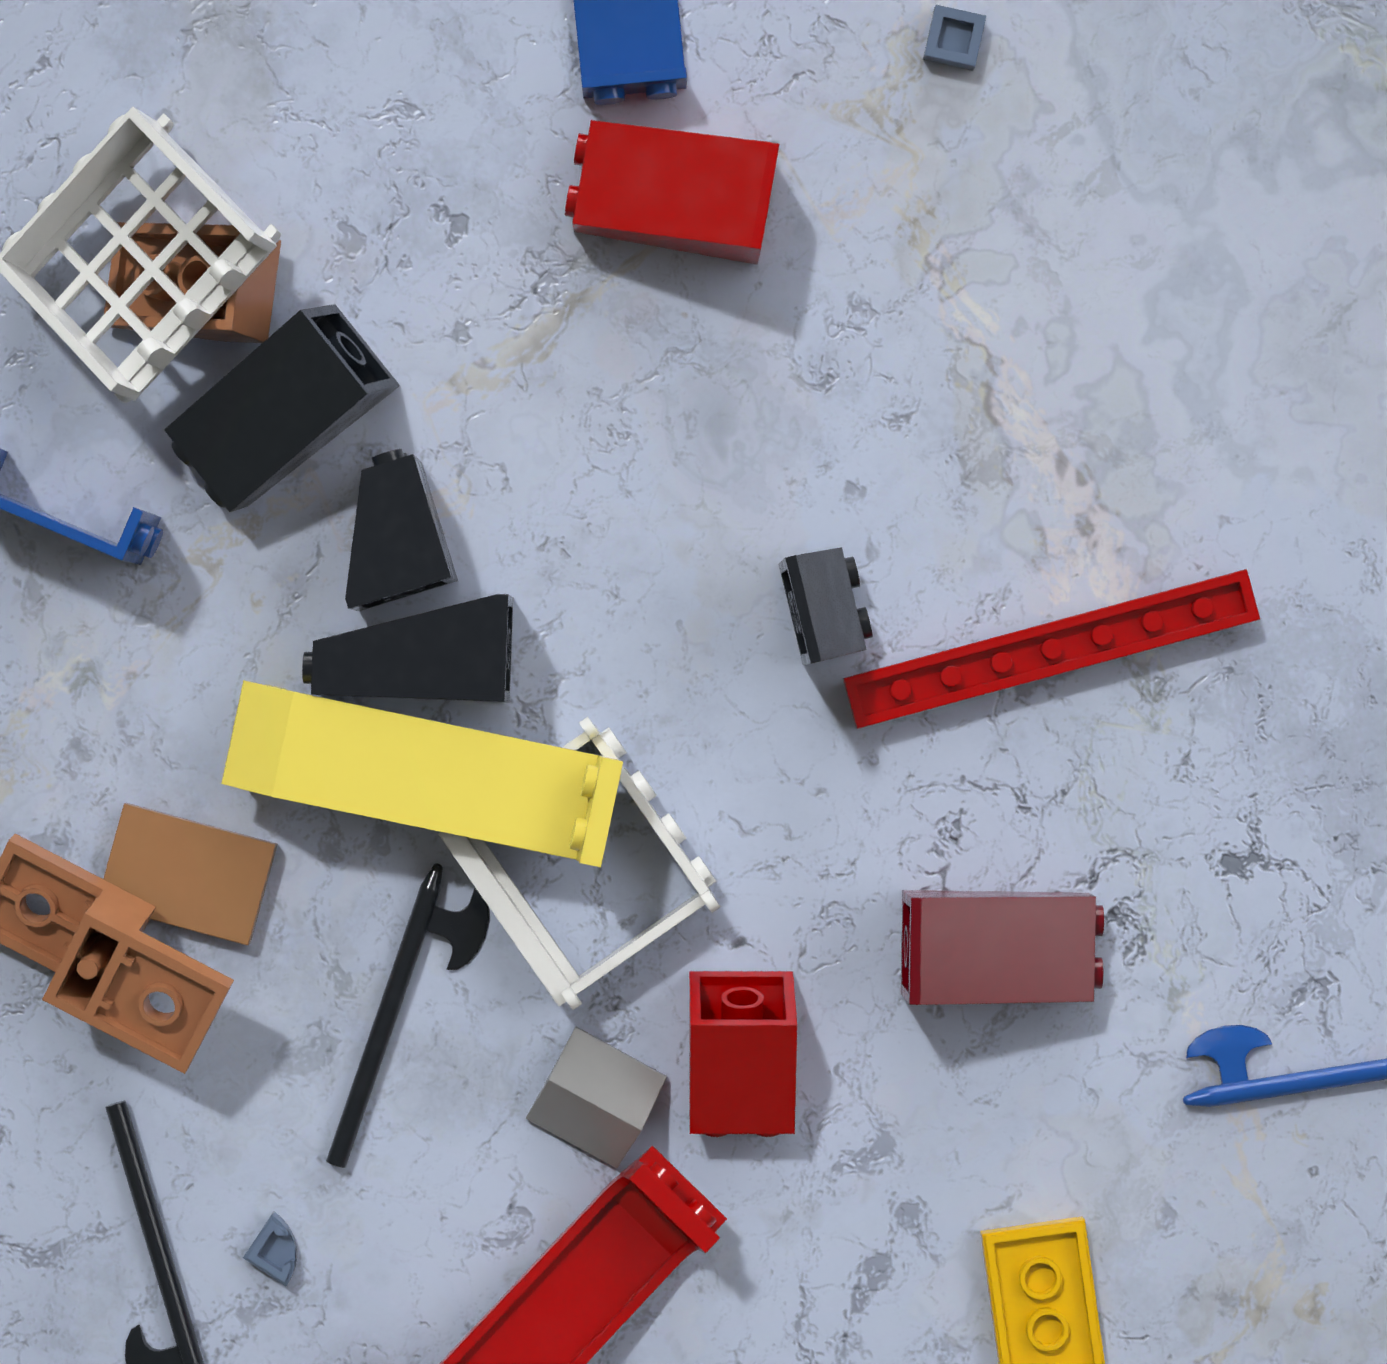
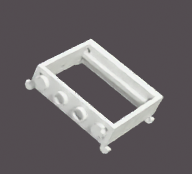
(525, 926)

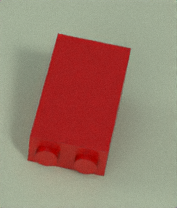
(673, 189)

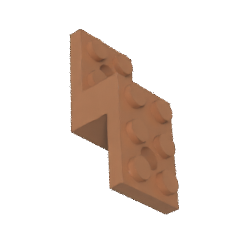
(103, 956)

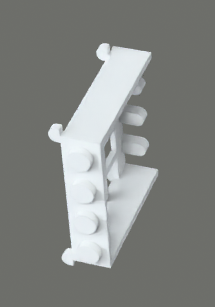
(81, 196)

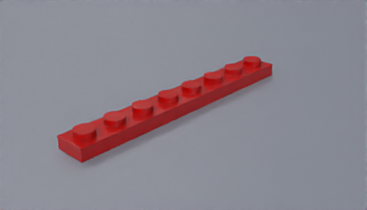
(1051, 648)

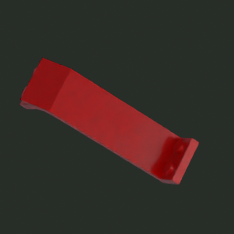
(596, 1270)

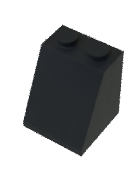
(396, 535)

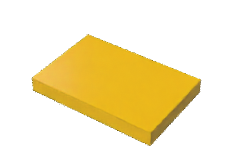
(1042, 1293)

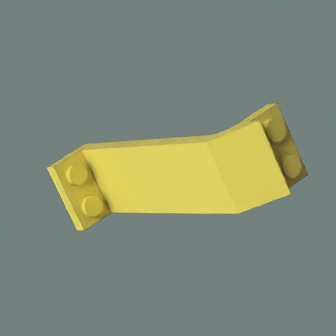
(422, 773)

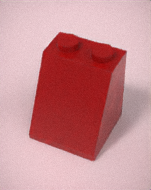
(742, 1053)

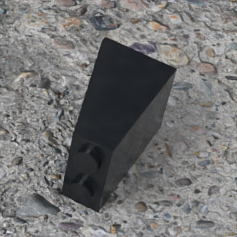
(280, 406)
(429, 655)

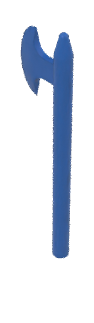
(1229, 1048)

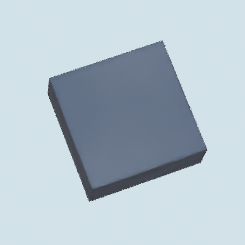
(954, 37)

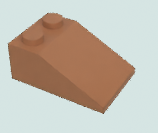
(240, 319)

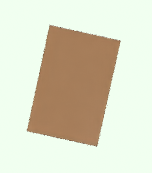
(191, 872)

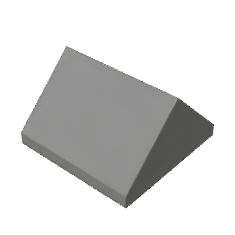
(597, 1097)

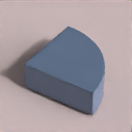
(274, 1250)

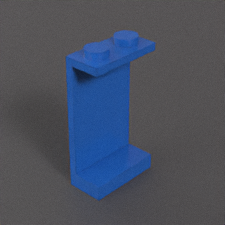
(629, 49)
(138, 538)

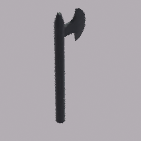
(466, 933)
(136, 1348)

